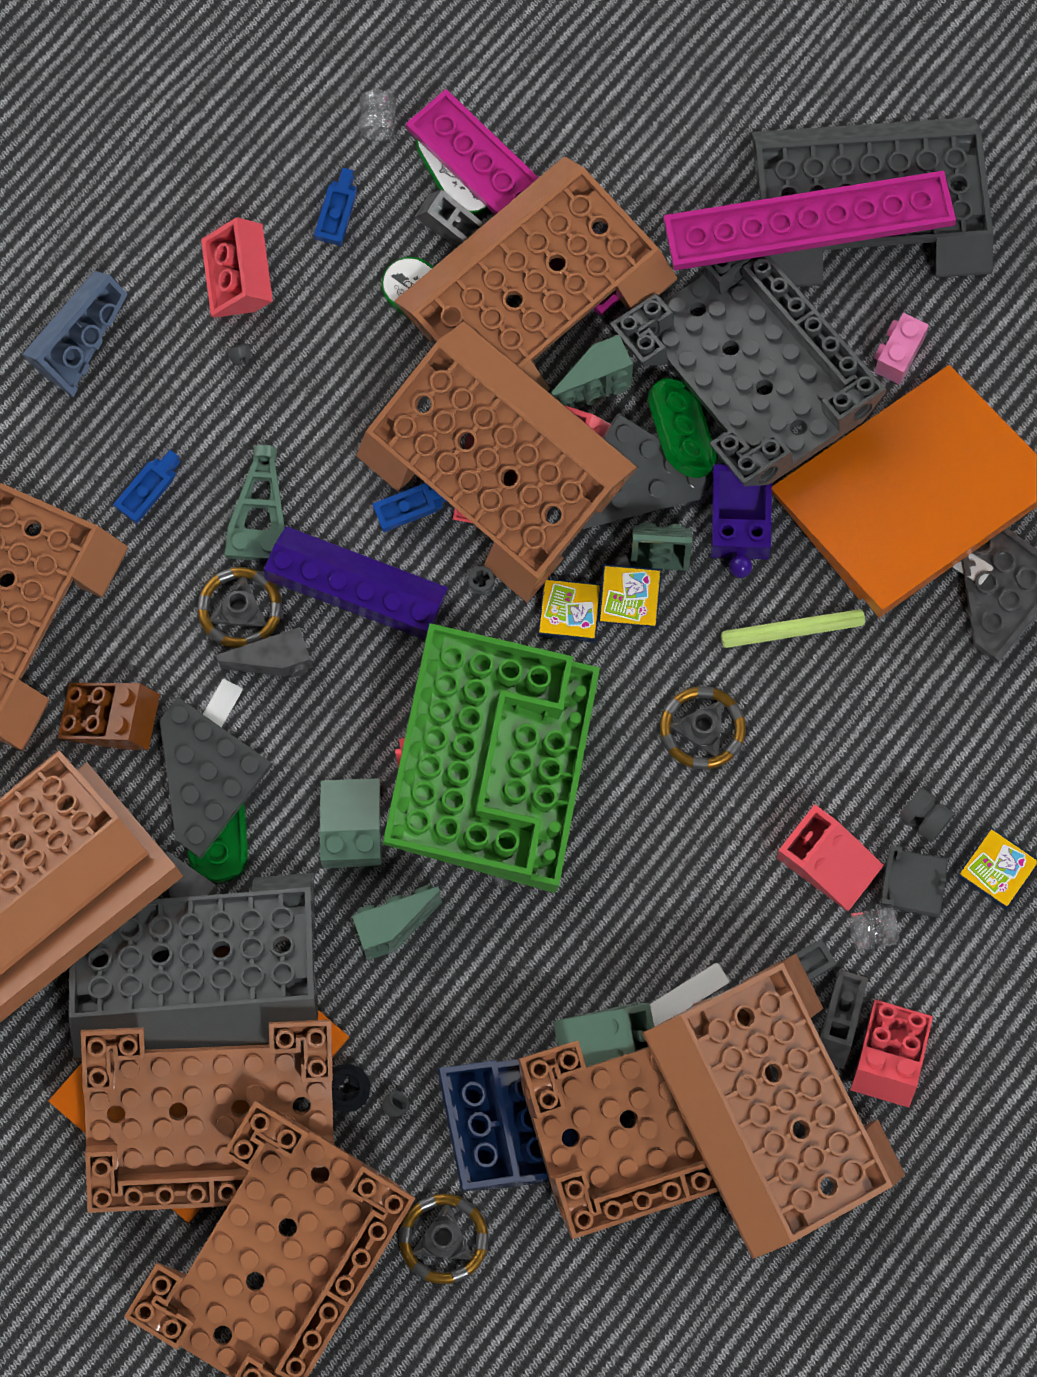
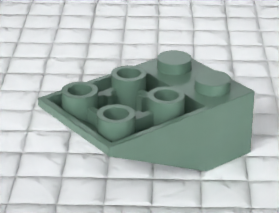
(600, 371)
(390, 925)
(606, 1032)

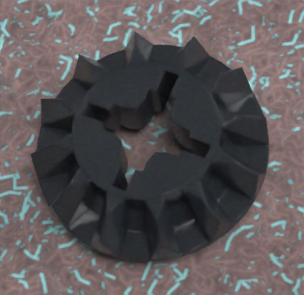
(358, 1080)

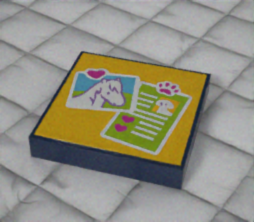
(630, 595)
(569, 610)
(998, 868)

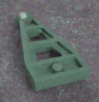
(252, 543)

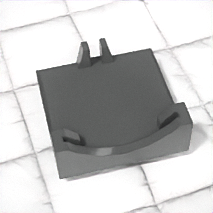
(914, 882)

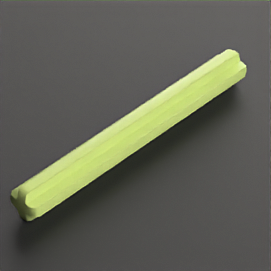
(793, 628)

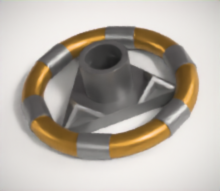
(239, 607)
(702, 727)
(443, 1239)

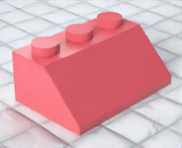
(236, 268)

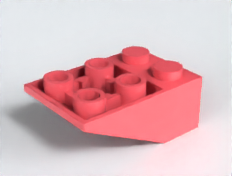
(829, 858)
(892, 1053)

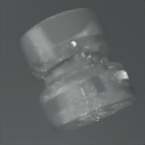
(377, 114)
(863, 928)

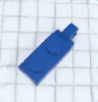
(337, 209)
(147, 487)
(407, 506)

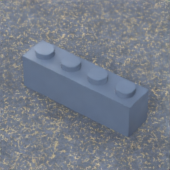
(76, 332)

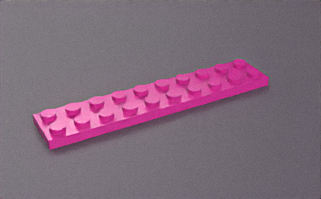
(477, 160)
(809, 220)

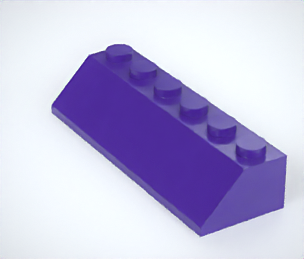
(354, 582)

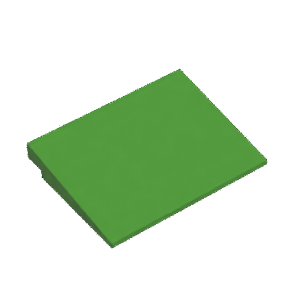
(492, 757)

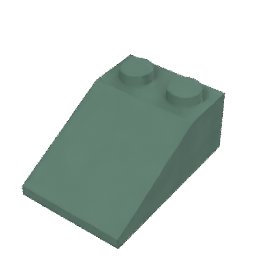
(661, 546)
(350, 823)

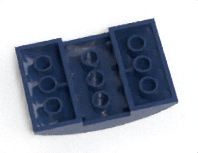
(493, 1126)

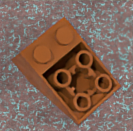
(109, 715)

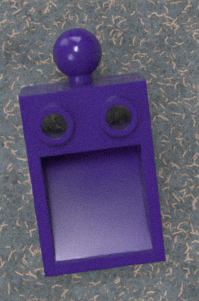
(737, 519)

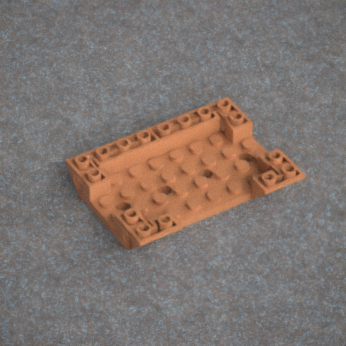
(514, 256)
(514, 429)
(43, 572)
(65, 856)
(748, 1122)
(178, 1161)
(612, 1169)
(306, 1275)

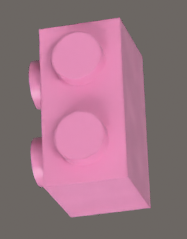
(901, 348)

